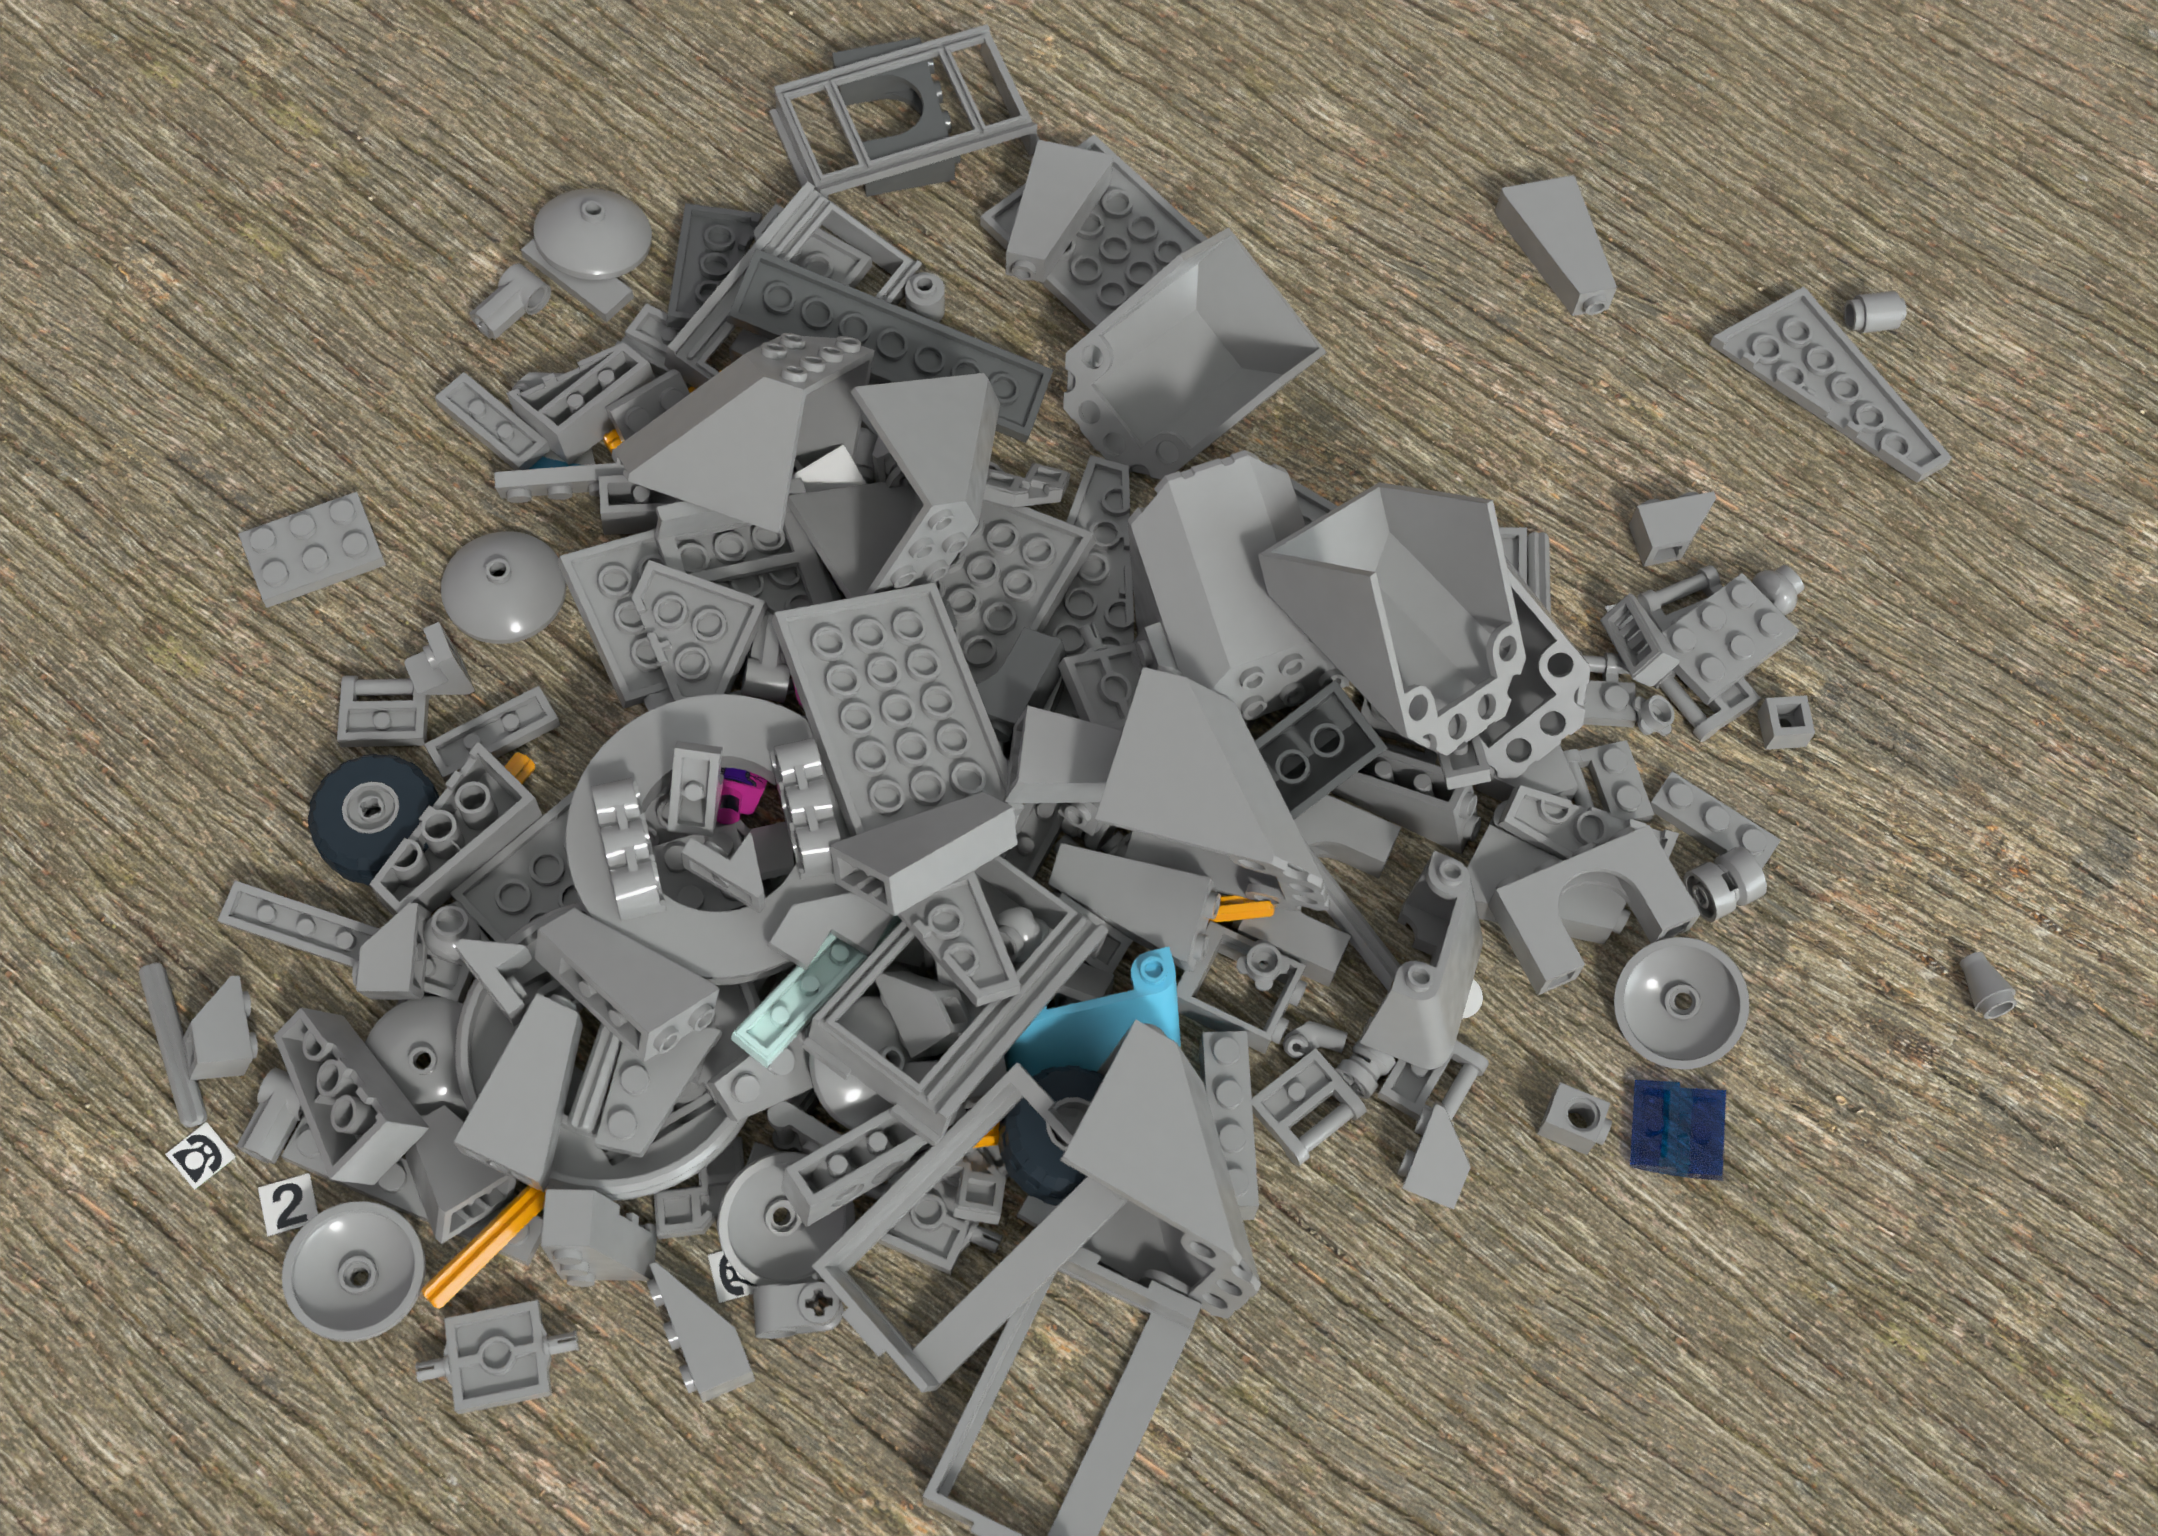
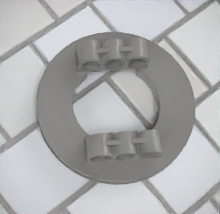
(613, 850)
(688, 1139)

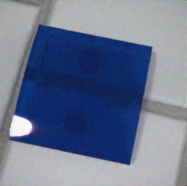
(1678, 1130)

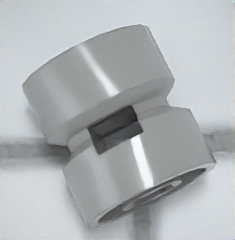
(1728, 882)

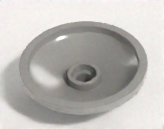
(592, 234)
(509, 605)
(1654, 1021)
(415, 1029)
(850, 1099)
(337, 1247)
(771, 1250)

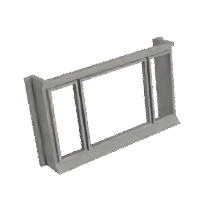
(867, 171)
(688, 520)

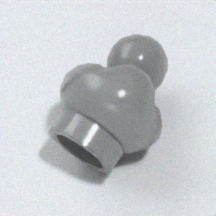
(1780, 587)
(448, 927)
(1021, 932)

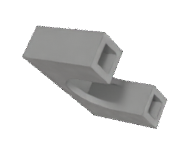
(1338, 833)
(1627, 864)

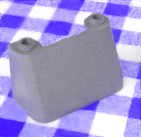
(1428, 1001)

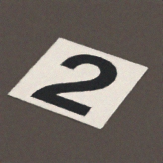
(287, 1204)

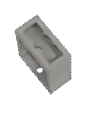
(1234, 946)

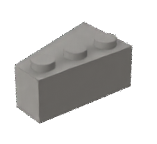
(572, 406)
(592, 1241)

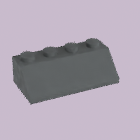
(1318, 748)

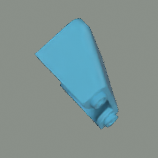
(1090, 1029)

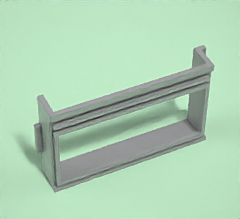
(784, 240)
(931, 1103)
(1006, 1285)
(1123, 1422)

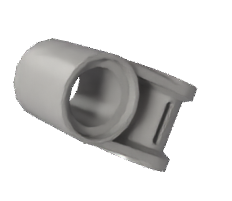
(788, 1310)

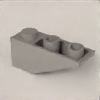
(707, 1340)

